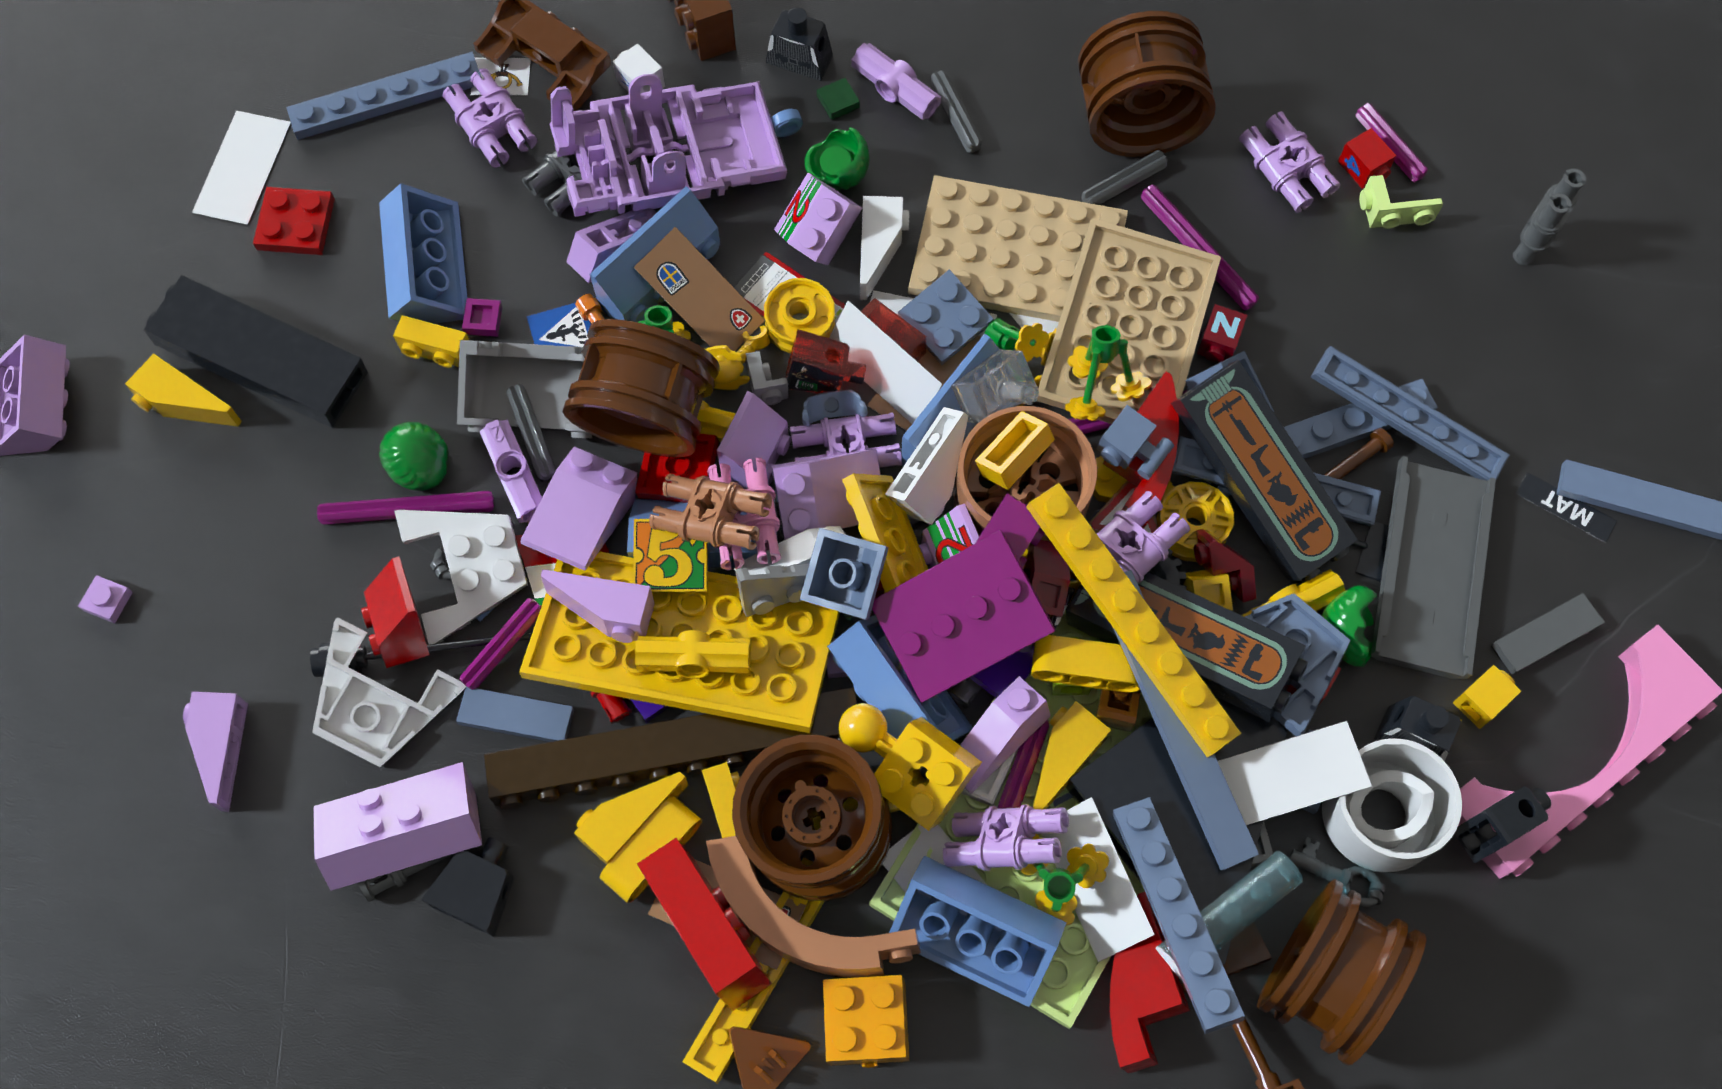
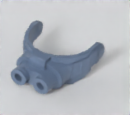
(831, 405)

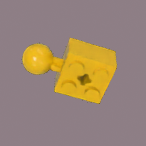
(899, 774)

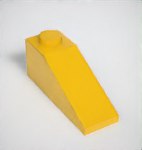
(176, 396)
(1069, 747)
(617, 820)

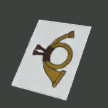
(510, 75)

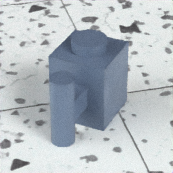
(1129, 438)

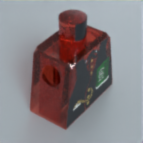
(821, 364)

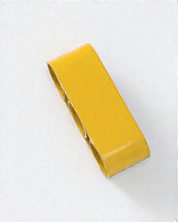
(1083, 664)
(666, 823)

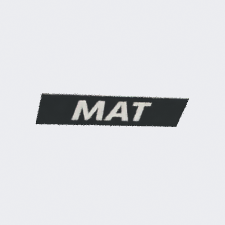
(1568, 509)

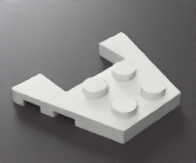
(480, 559)
(366, 714)

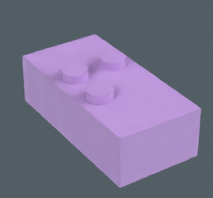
(396, 826)

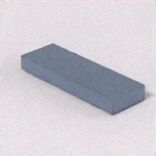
(515, 715)

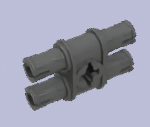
(552, 169)
(1549, 216)

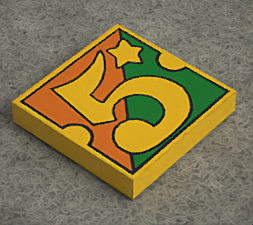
(668, 561)

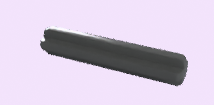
(956, 111)
(1125, 178)
(531, 432)

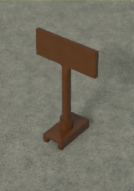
(1246, 952)

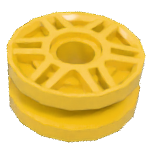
(796, 297)
(1199, 502)

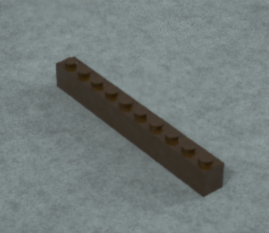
(642, 753)

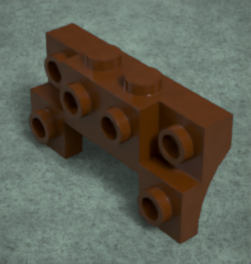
(546, 42)

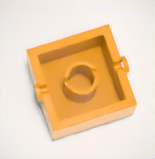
(865, 1020)

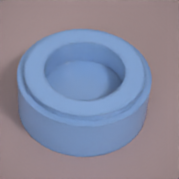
(787, 122)

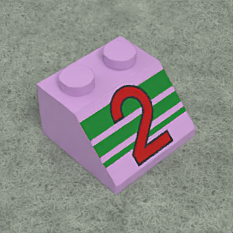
(817, 220)
(948, 536)

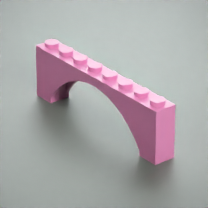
(1664, 694)

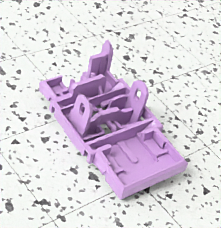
(724, 131)

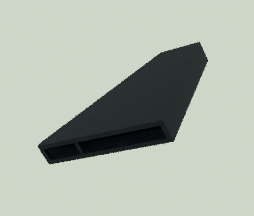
(1143, 769)

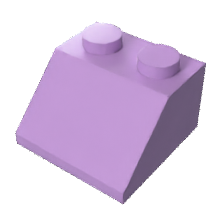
(753, 434)

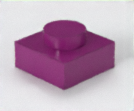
(482, 317)

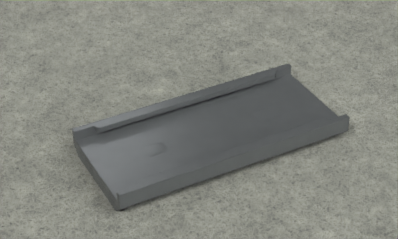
(1433, 571)

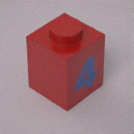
(1366, 157)

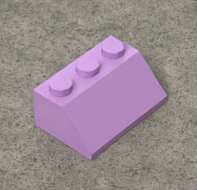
(32, 396)

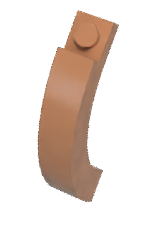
(793, 940)

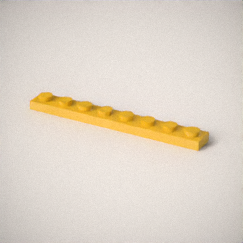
(1133, 620)

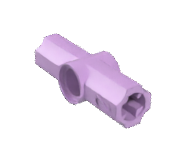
(896, 81)
(507, 455)

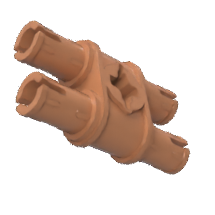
(710, 511)

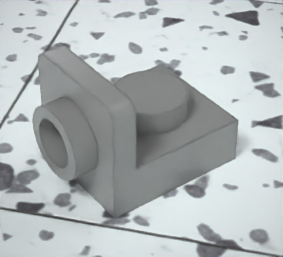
(761, 382)

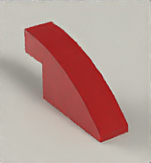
(1159, 411)
(1140, 994)

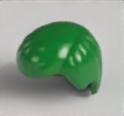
(839, 159)
(414, 456)
(1351, 616)

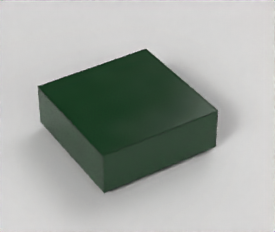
(838, 98)

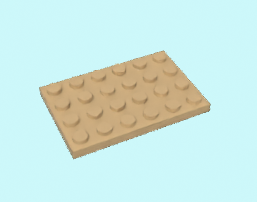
(1004, 244)
(1147, 292)

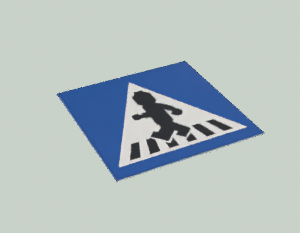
(559, 327)

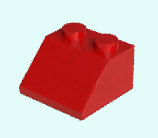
(393, 617)

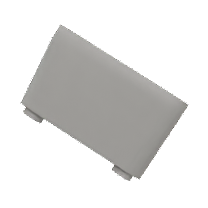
(493, 367)

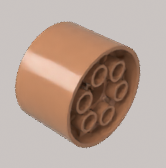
(1067, 459)

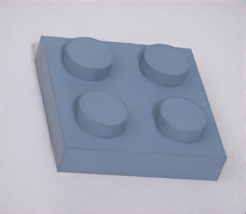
(946, 316)

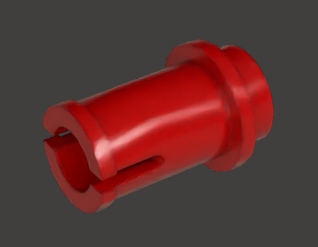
(614, 706)

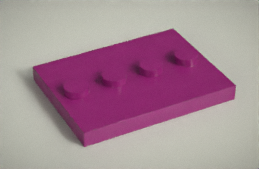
(962, 616)

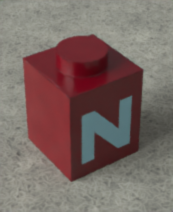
(1221, 334)

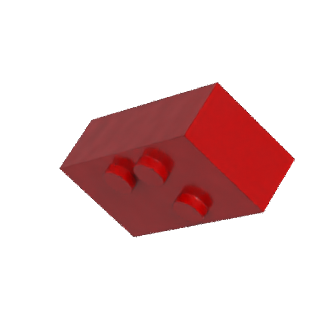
(705, 924)

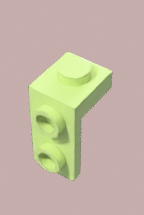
(1382, 213)

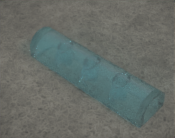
(1245, 902)

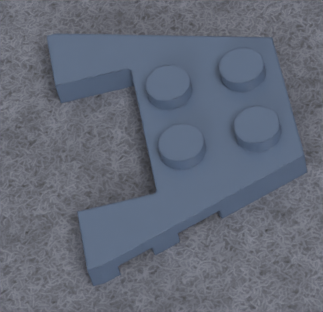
(1323, 652)

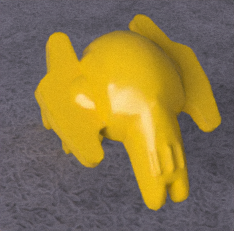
(732, 362)

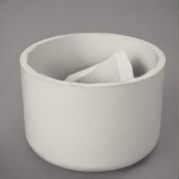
(1426, 793)

